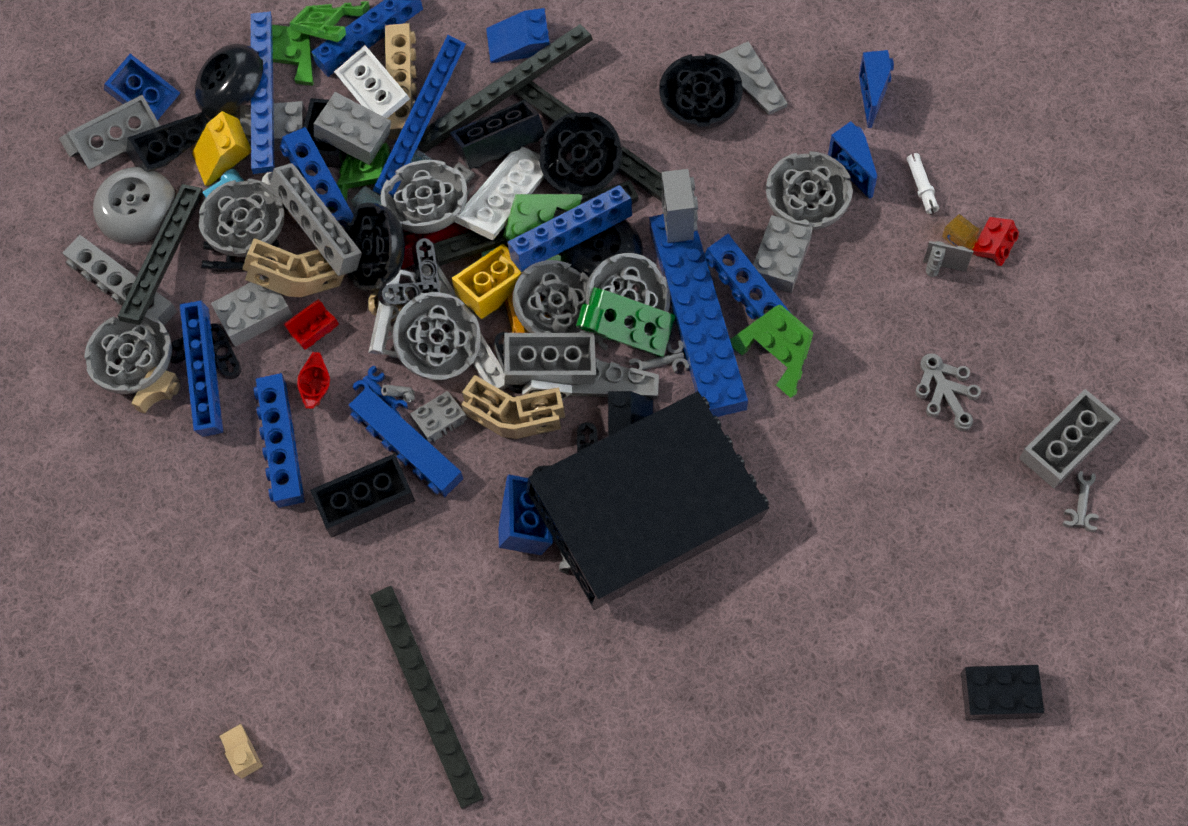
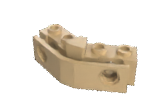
(289, 273)
(511, 415)

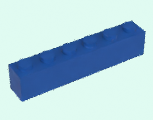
(406, 442)

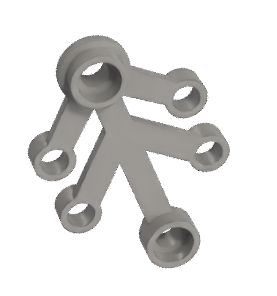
(946, 388)

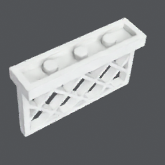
(383, 320)

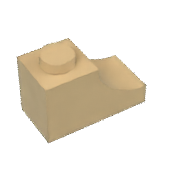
(162, 389)
(240, 752)

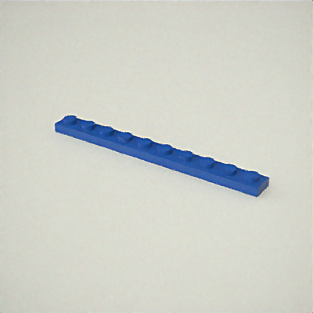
(262, 101)
(421, 111)

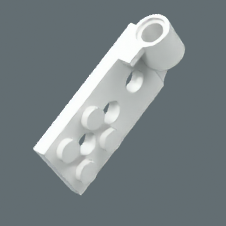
(373, 71)

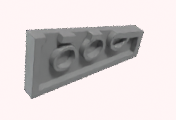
(755, 78)
(618, 378)

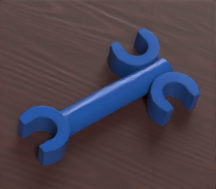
(371, 382)

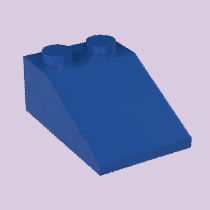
(518, 36)
(874, 78)
(136, 79)
(852, 151)
(520, 522)

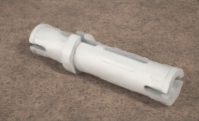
(926, 191)

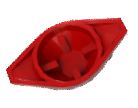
(313, 381)

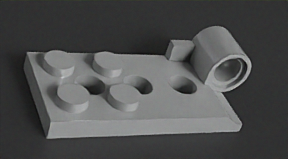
(79, 139)

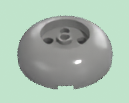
(806, 177)
(414, 200)
(249, 210)
(145, 217)
(631, 270)
(561, 291)
(435, 310)
(115, 341)

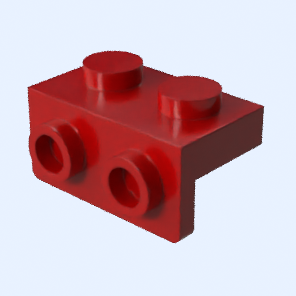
(996, 239)
(311, 324)

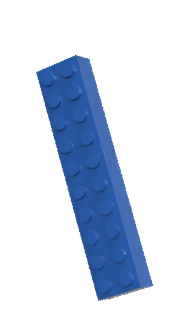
(699, 321)

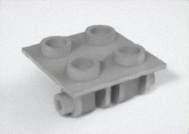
(948, 256)
(438, 415)

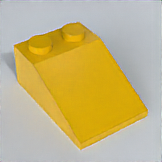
(220, 147)
(487, 282)

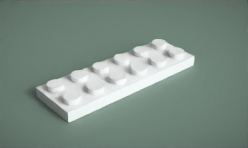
(491, 204)

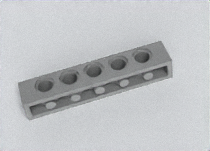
(315, 219)
(82, 250)

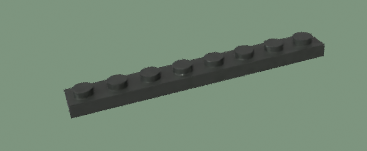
(160, 255)

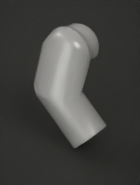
(399, 391)

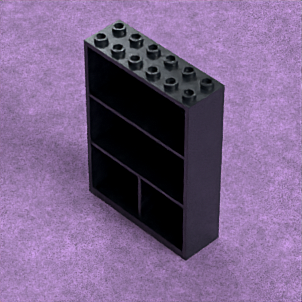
(646, 499)

